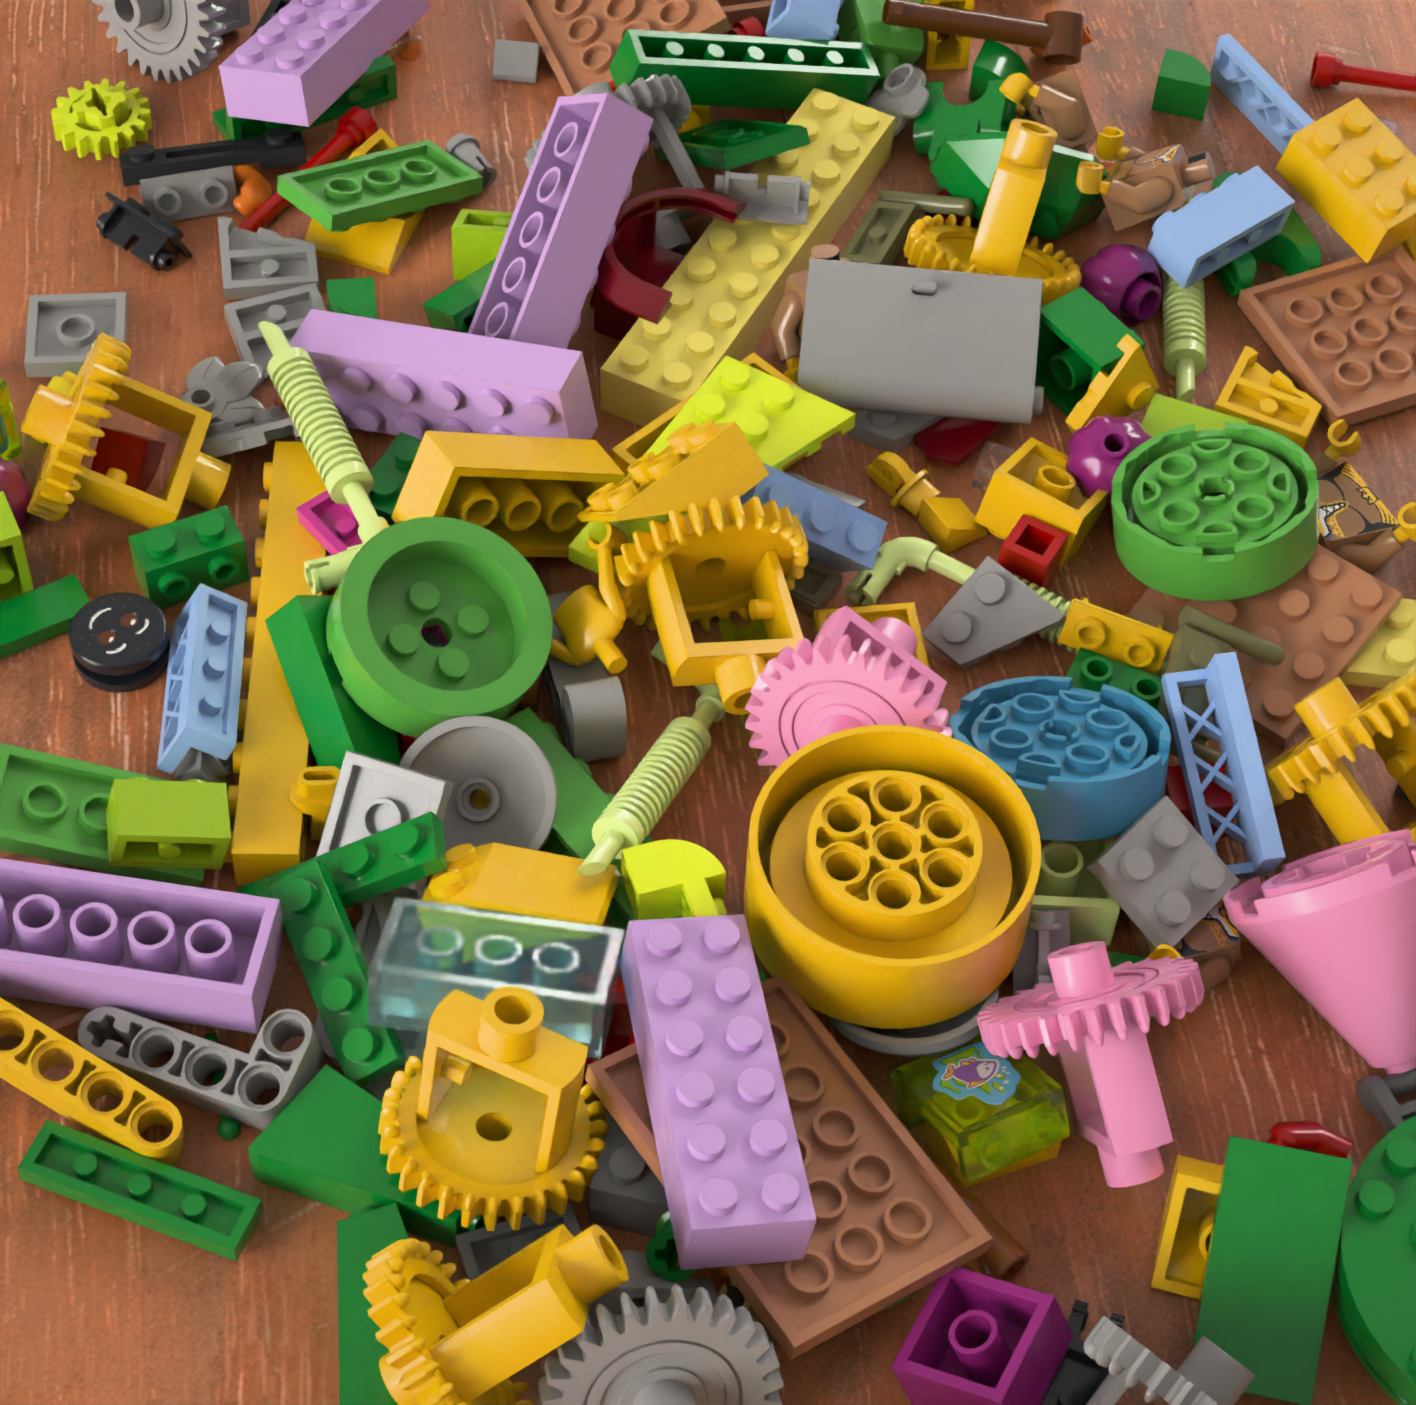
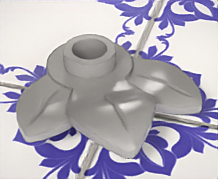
(902, 95)
(225, 389)

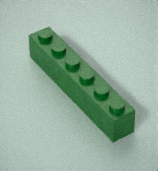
(747, 68)

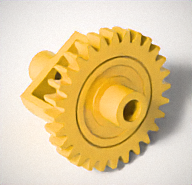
(1000, 240)
(71, 422)
(707, 568)
(1336, 729)
(493, 1113)
(472, 1335)

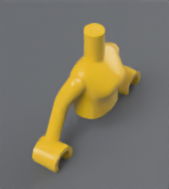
(594, 620)

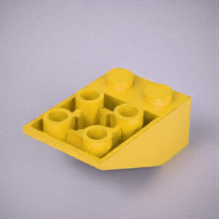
(694, 468)

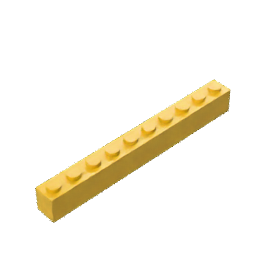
(275, 747)

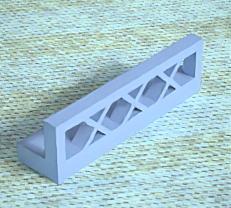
(1256, 93)
(203, 678)
(1241, 759)

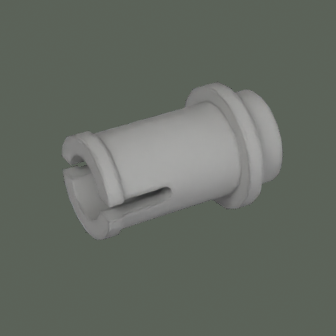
(466, 149)

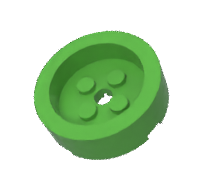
(1219, 543)
(448, 577)

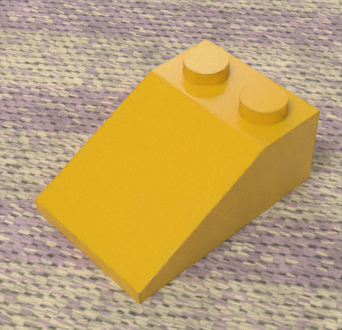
(523, 883)

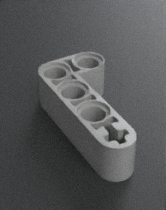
(586, 703)
(197, 1058)

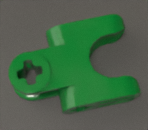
(939, 118)
(1290, 250)

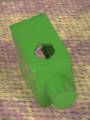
(887, 43)

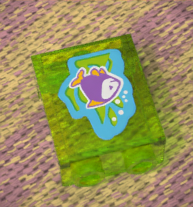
(982, 1105)

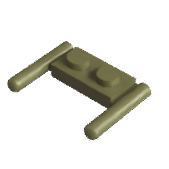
(889, 221)
(1192, 649)

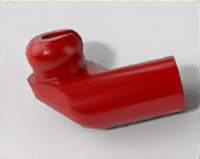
(1311, 1137)

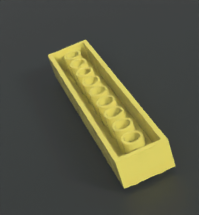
(739, 270)

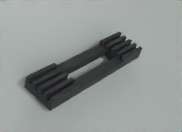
(271, 150)

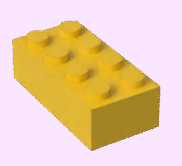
(508, 484)

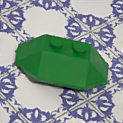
(969, 164)

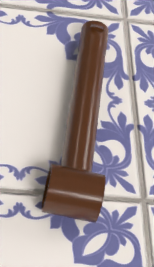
(1057, 36)

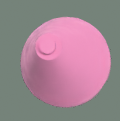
(1345, 939)

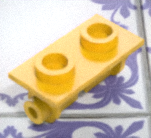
(1114, 636)

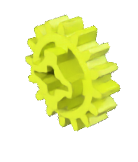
(101, 119)

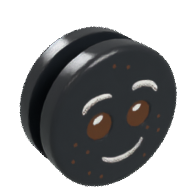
(120, 642)

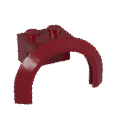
(637, 268)

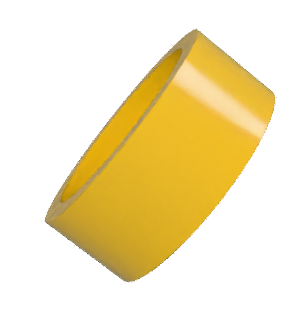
(893, 798)

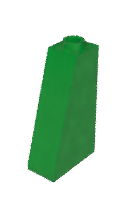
(325, 708)
(330, 1153)
(359, 1239)

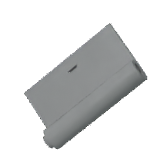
(922, 341)

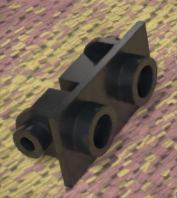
(157, 240)

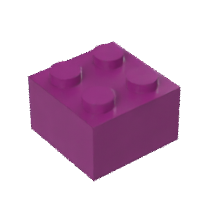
(982, 1343)

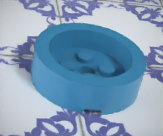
(1075, 753)

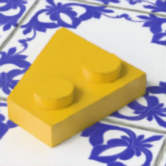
(1121, 392)
(1268, 400)

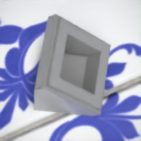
(516, 61)

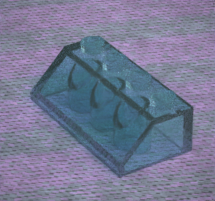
(448, 947)

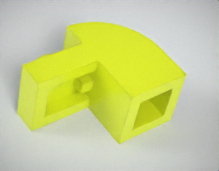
(672, 880)

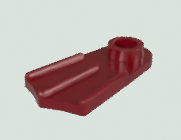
(955, 439)

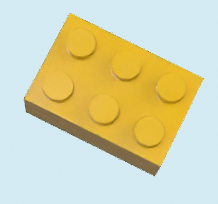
(1355, 178)

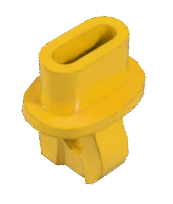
(901, 482)
(313, 795)

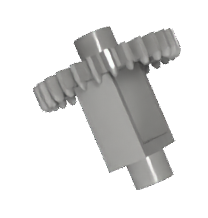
(172, 36)
(668, 105)
(663, 1347)
(1203, 1378)

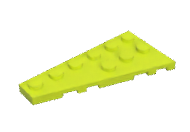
(772, 415)

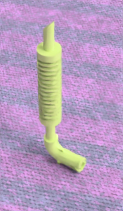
(1183, 333)
(327, 445)
(925, 555)
(655, 780)

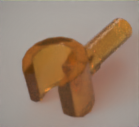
(406, 48)

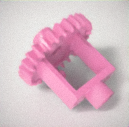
(841, 682)
(1098, 1028)

